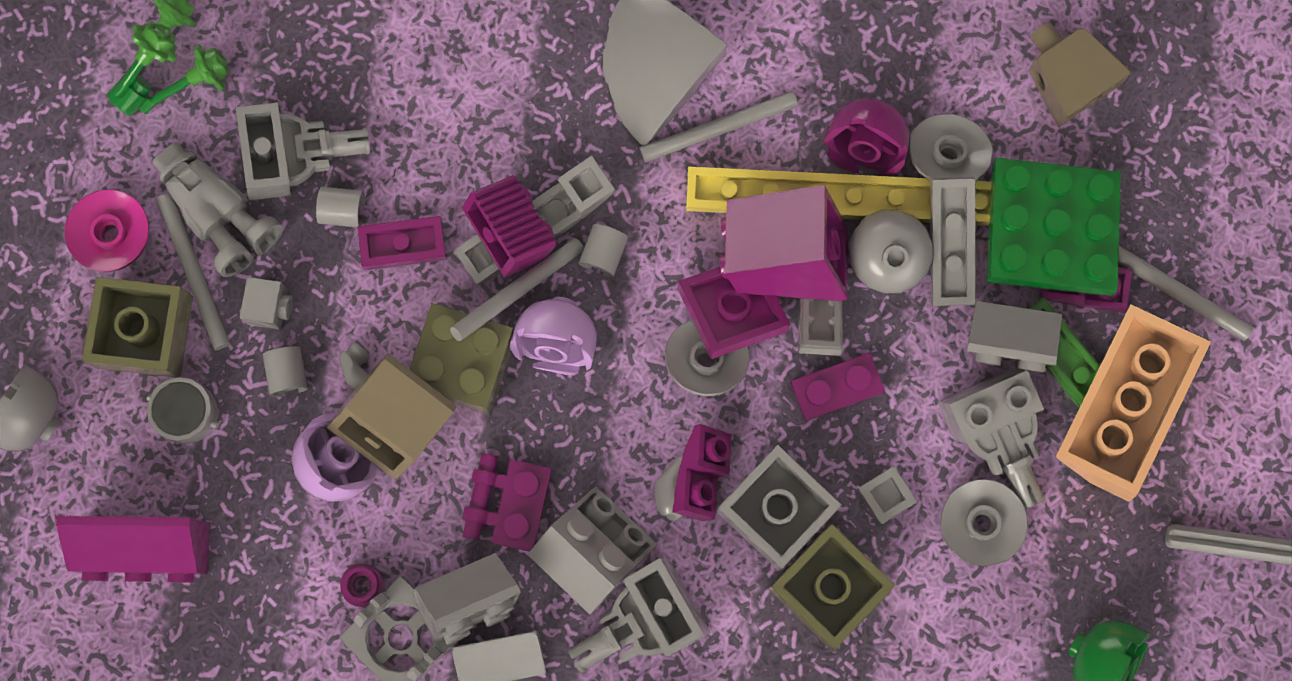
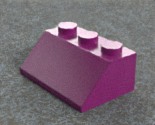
(134, 547)

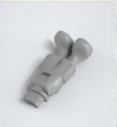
(212, 203)

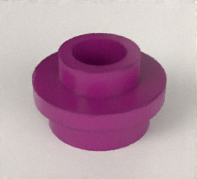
(348, 581)

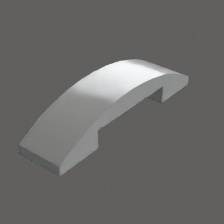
(561, 207)

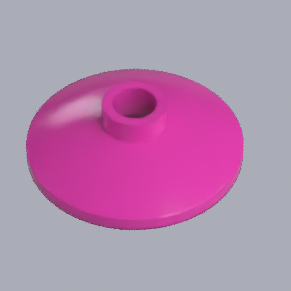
(91, 219)

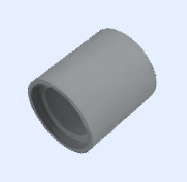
(339, 206)
(603, 249)
(284, 370)

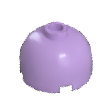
(555, 334)
(328, 465)

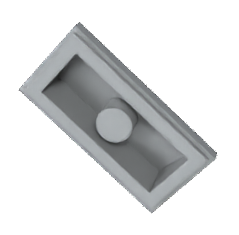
(500, 658)

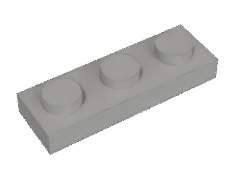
(953, 241)

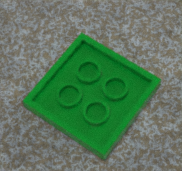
(1054, 227)

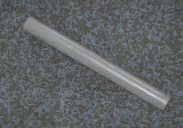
(718, 126)
(193, 271)
(516, 289)
(1184, 294)

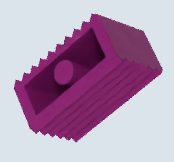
(509, 225)

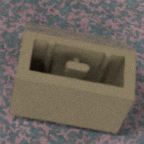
(391, 416)

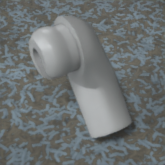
(351, 364)
(665, 489)

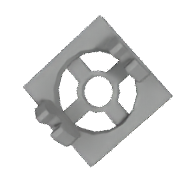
(357, 636)

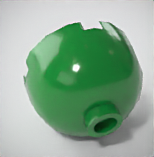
(1108, 652)

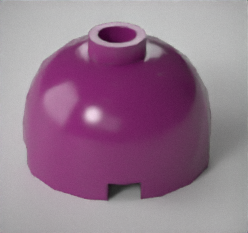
(868, 135)

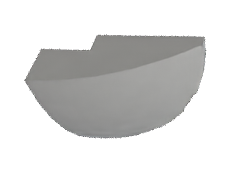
(655, 63)

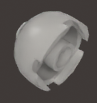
(890, 251)
(27, 411)

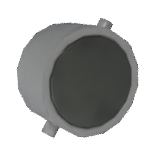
(182, 410)

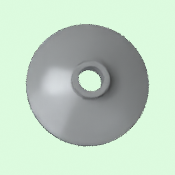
(951, 136)
(682, 357)
(1005, 517)

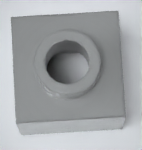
(265, 303)

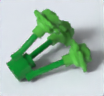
(158, 43)

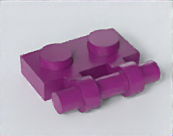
(520, 505)

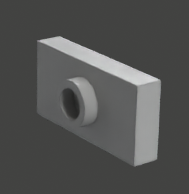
(820, 327)

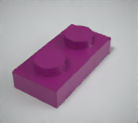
(402, 243)
(837, 387)

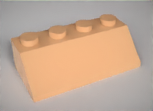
(1132, 402)

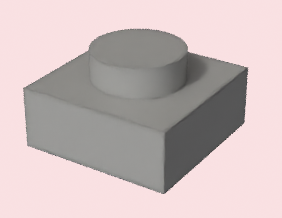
(886, 495)

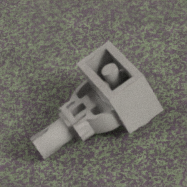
(288, 150)
(1000, 427)
(651, 614)

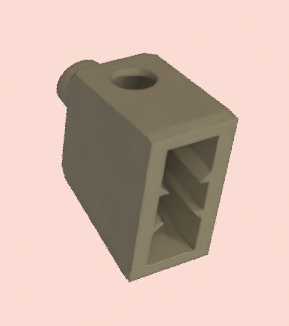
(1073, 71)

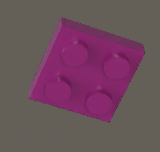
(727, 318)

